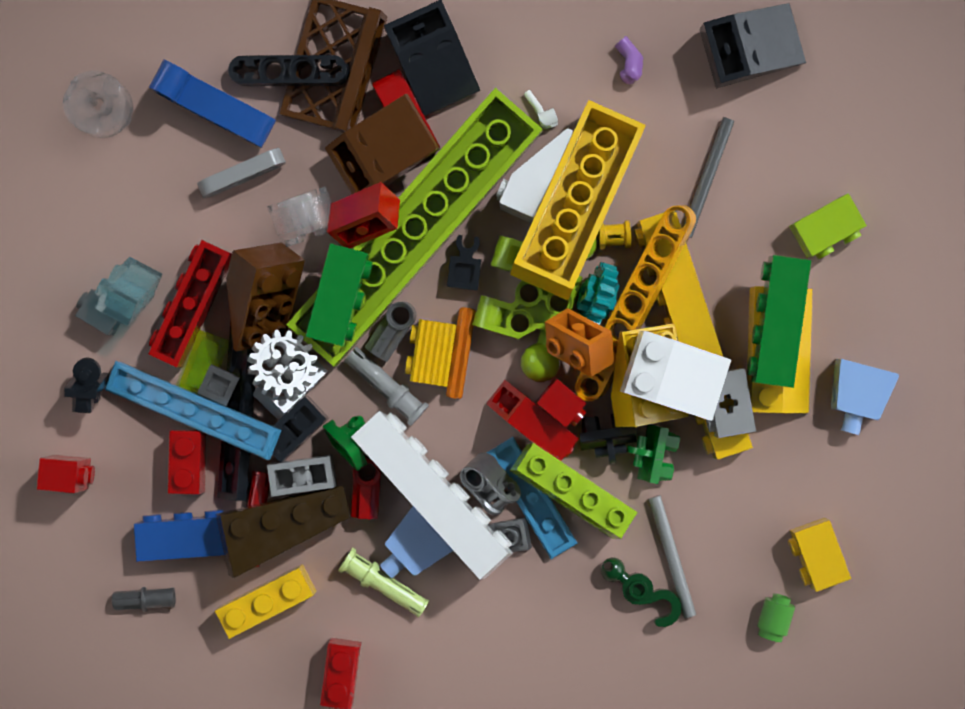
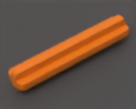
(460, 353)

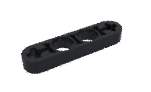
(288, 73)

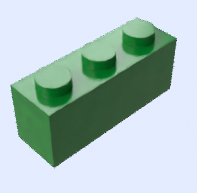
(339, 295)

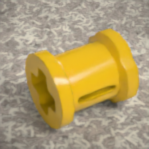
(615, 235)

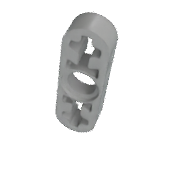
(241, 173)

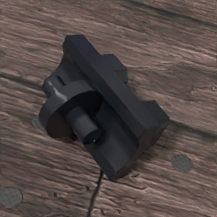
(86, 385)
(606, 441)

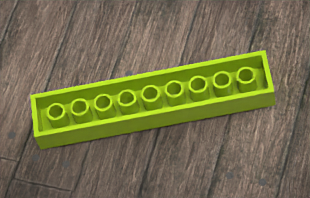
(433, 210)

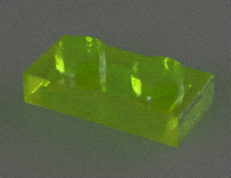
(206, 350)

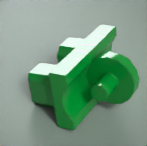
(650, 454)

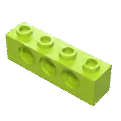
(573, 491)

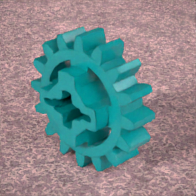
(598, 293)

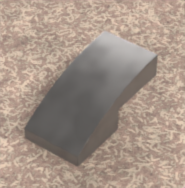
(218, 385)

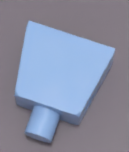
(860, 392)
(414, 546)

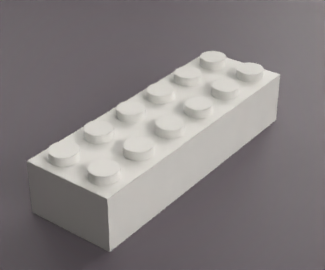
(432, 495)

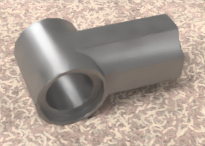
(389, 332)

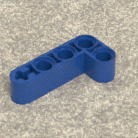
(211, 103)

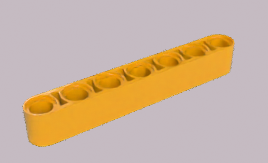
(646, 292)

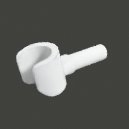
(546, 118)

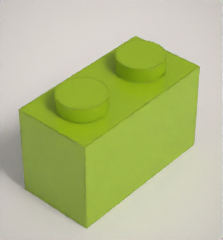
(828, 226)

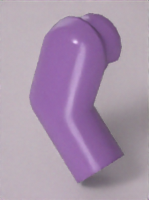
(633, 61)

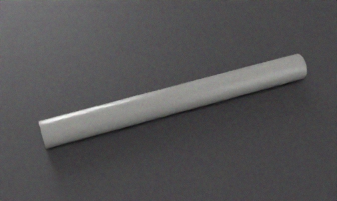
(672, 556)

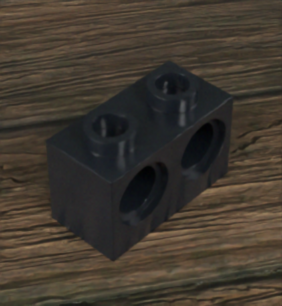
(297, 427)

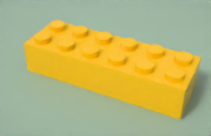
(577, 200)

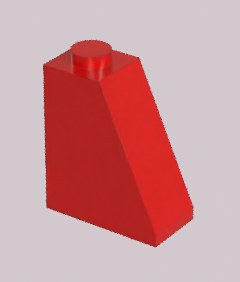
(532, 421)

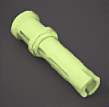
(371, 575)

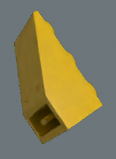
(629, 409)

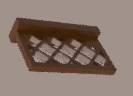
(360, 64)

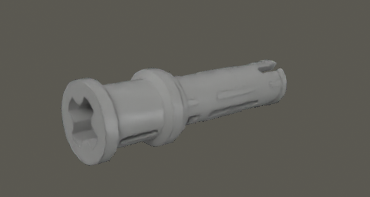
(396, 395)

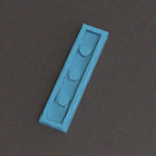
(536, 505)

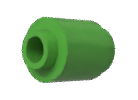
(775, 617)

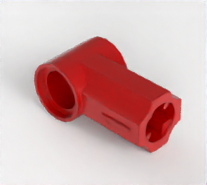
(366, 494)

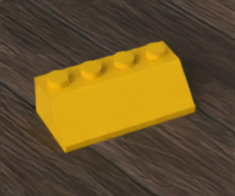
(774, 398)

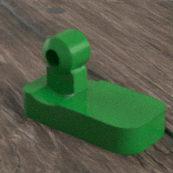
(343, 443)

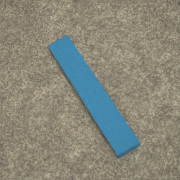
(193, 410)

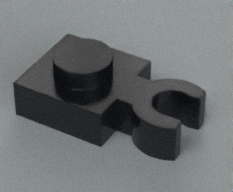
(464, 270)

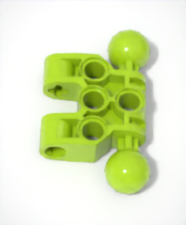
(497, 315)

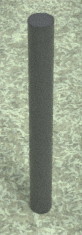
(710, 168)

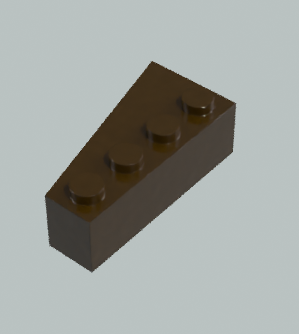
(272, 527)

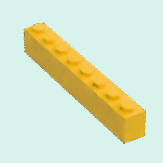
(693, 324)

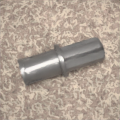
(144, 599)

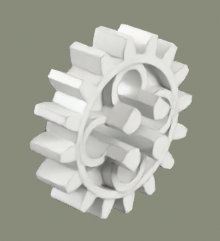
(272, 379)

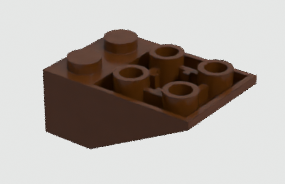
(382, 146)
(262, 291)

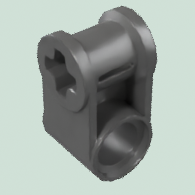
(487, 481)

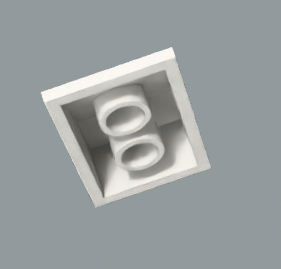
(529, 183)
(675, 375)

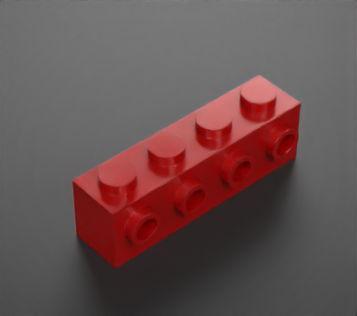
(191, 304)

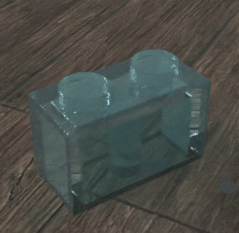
(127, 290)

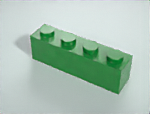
(780, 321)

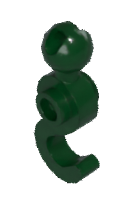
(639, 590)

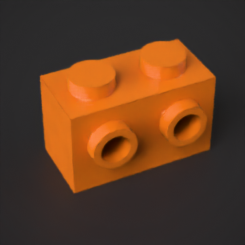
(579, 342)

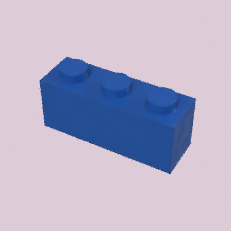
(177, 537)

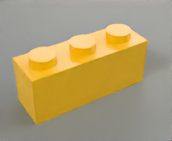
(265, 601)

